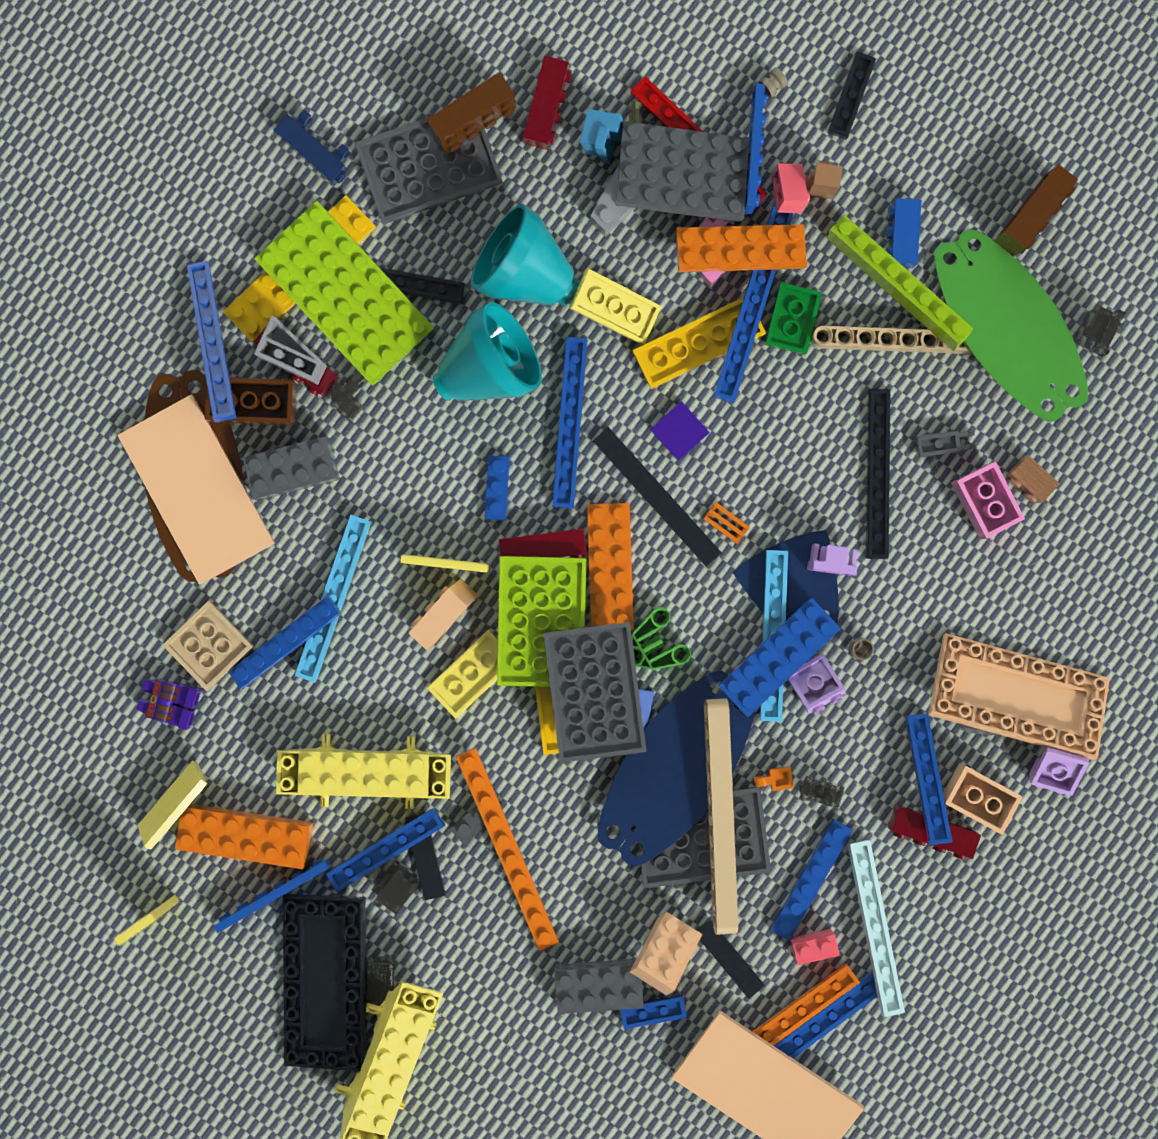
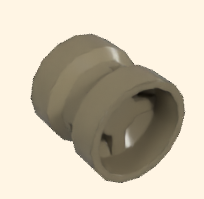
(774, 82)
(864, 650)

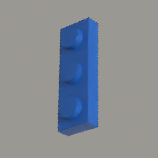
(497, 487)
(654, 1012)

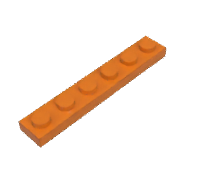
(807, 1005)

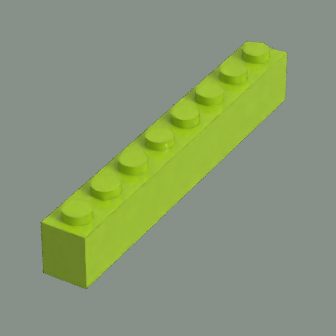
(899, 283)

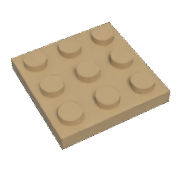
(208, 645)

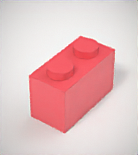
(790, 188)
(814, 946)

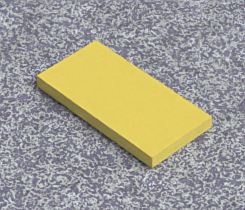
(615, 306)
(445, 563)
(468, 675)
(171, 805)
(146, 920)

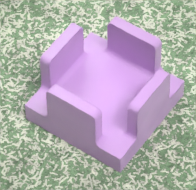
(833, 560)

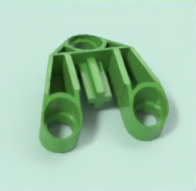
(662, 660)

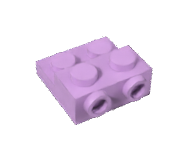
(817, 685)
(1058, 771)

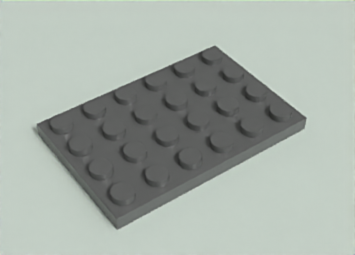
(682, 171)
(414, 174)
(595, 692)
(690, 855)

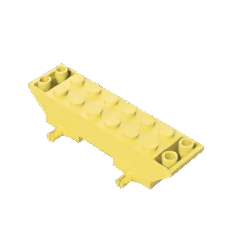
(363, 772)
(390, 1061)

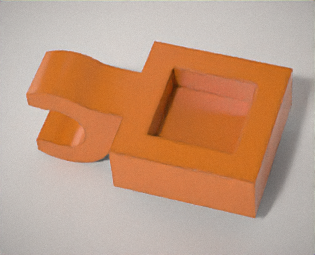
(778, 779)

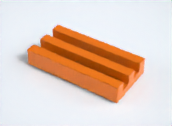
(740, 533)

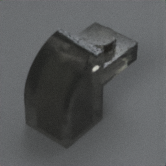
(343, 397)
(821, 791)

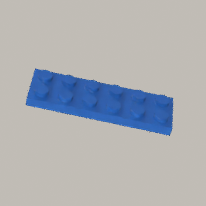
(779, 657)

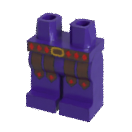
(163, 700)

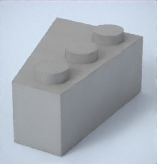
(606, 213)
(287, 352)

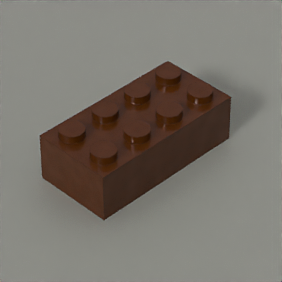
(472, 113)
(1037, 210)
(260, 402)

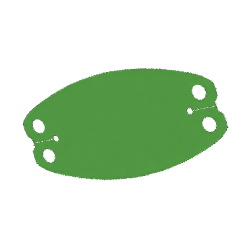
(1014, 325)

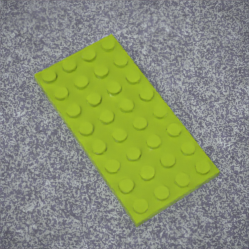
(344, 293)

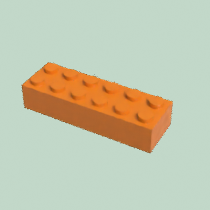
(244, 836)

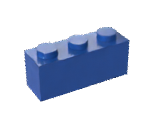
(904, 231)

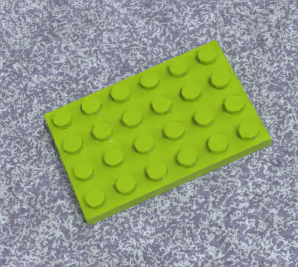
(535, 599)

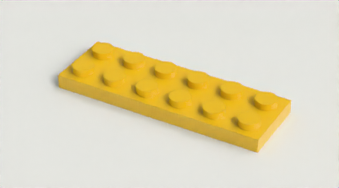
(689, 345)

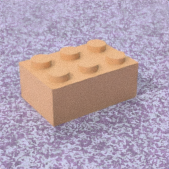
(981, 798)
(666, 953)

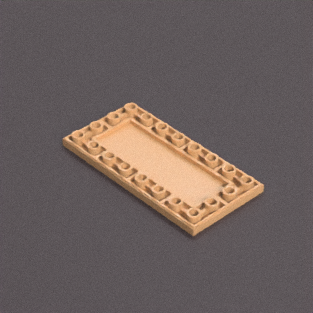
(196, 489)
(1019, 696)
(763, 1085)

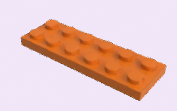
(741, 248)
(610, 564)

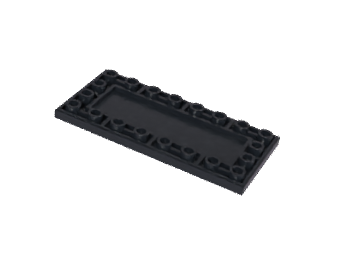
(324, 981)

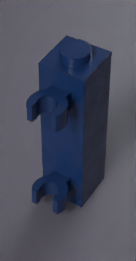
(311, 150)

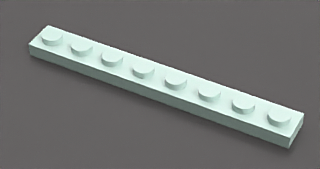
(876, 928)

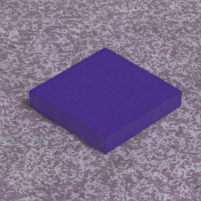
(679, 431)

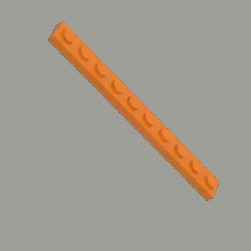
(507, 848)

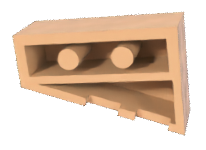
(442, 614)

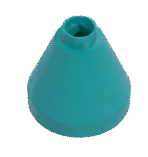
(524, 262)
(489, 359)

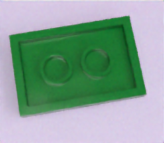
(793, 318)

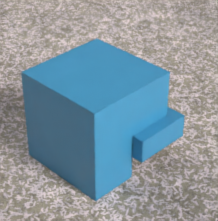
(601, 133)

